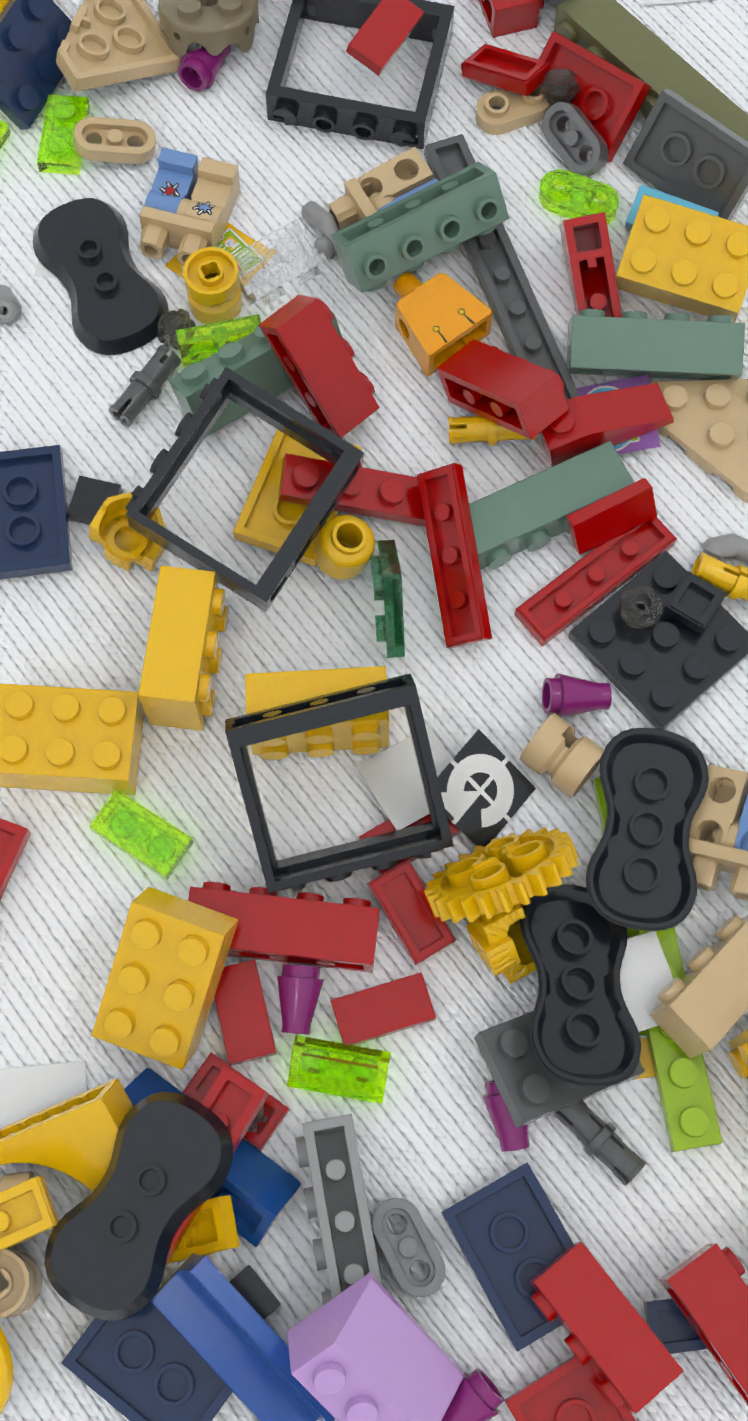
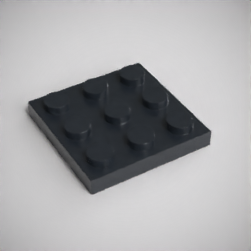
(666, 664)

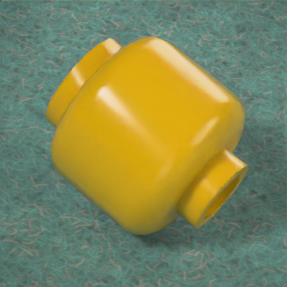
(344, 546)

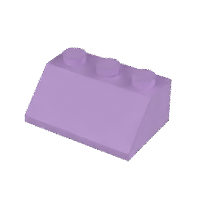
(371, 1359)

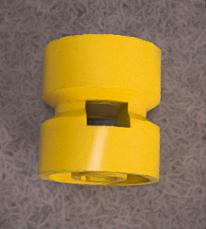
(212, 285)

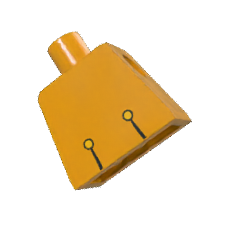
(438, 318)

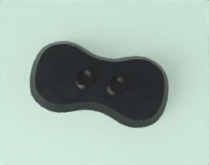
(109, 297)
(643, 861)
(580, 1015)
(116, 1242)

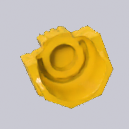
(121, 542)
(502, 944)

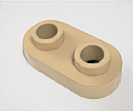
(514, 113)
(114, 140)

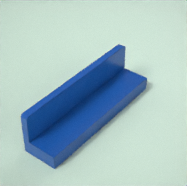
(255, 1182)
(235, 1342)

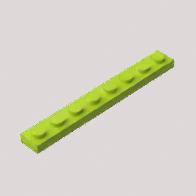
(679, 1079)

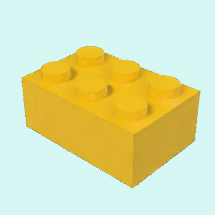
(686, 259)
(183, 648)
(274, 689)
(70, 739)
(164, 977)

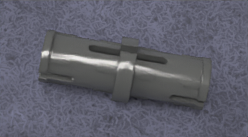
(145, 385)
(601, 1141)

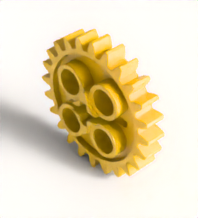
(501, 875)

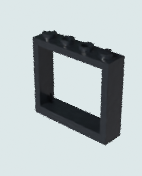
(350, 116)
(193, 431)
(341, 860)

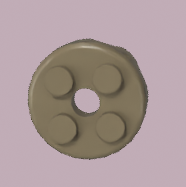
(208, 23)

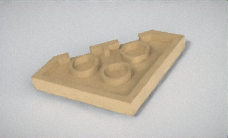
(114, 45)
(711, 426)

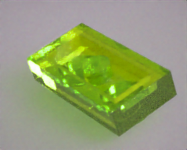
(57, 137)
(205, 340)
(141, 834)
(338, 1069)

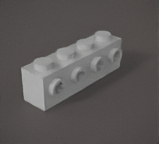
(338, 1202)

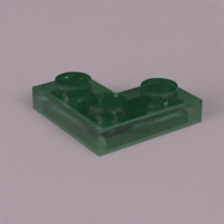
(387, 587)

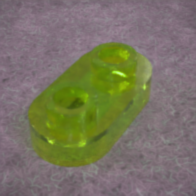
(577, 196)

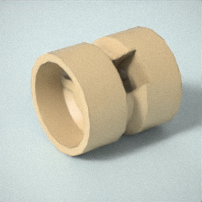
(562, 755)
(18, 1282)

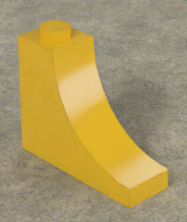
(71, 1135)

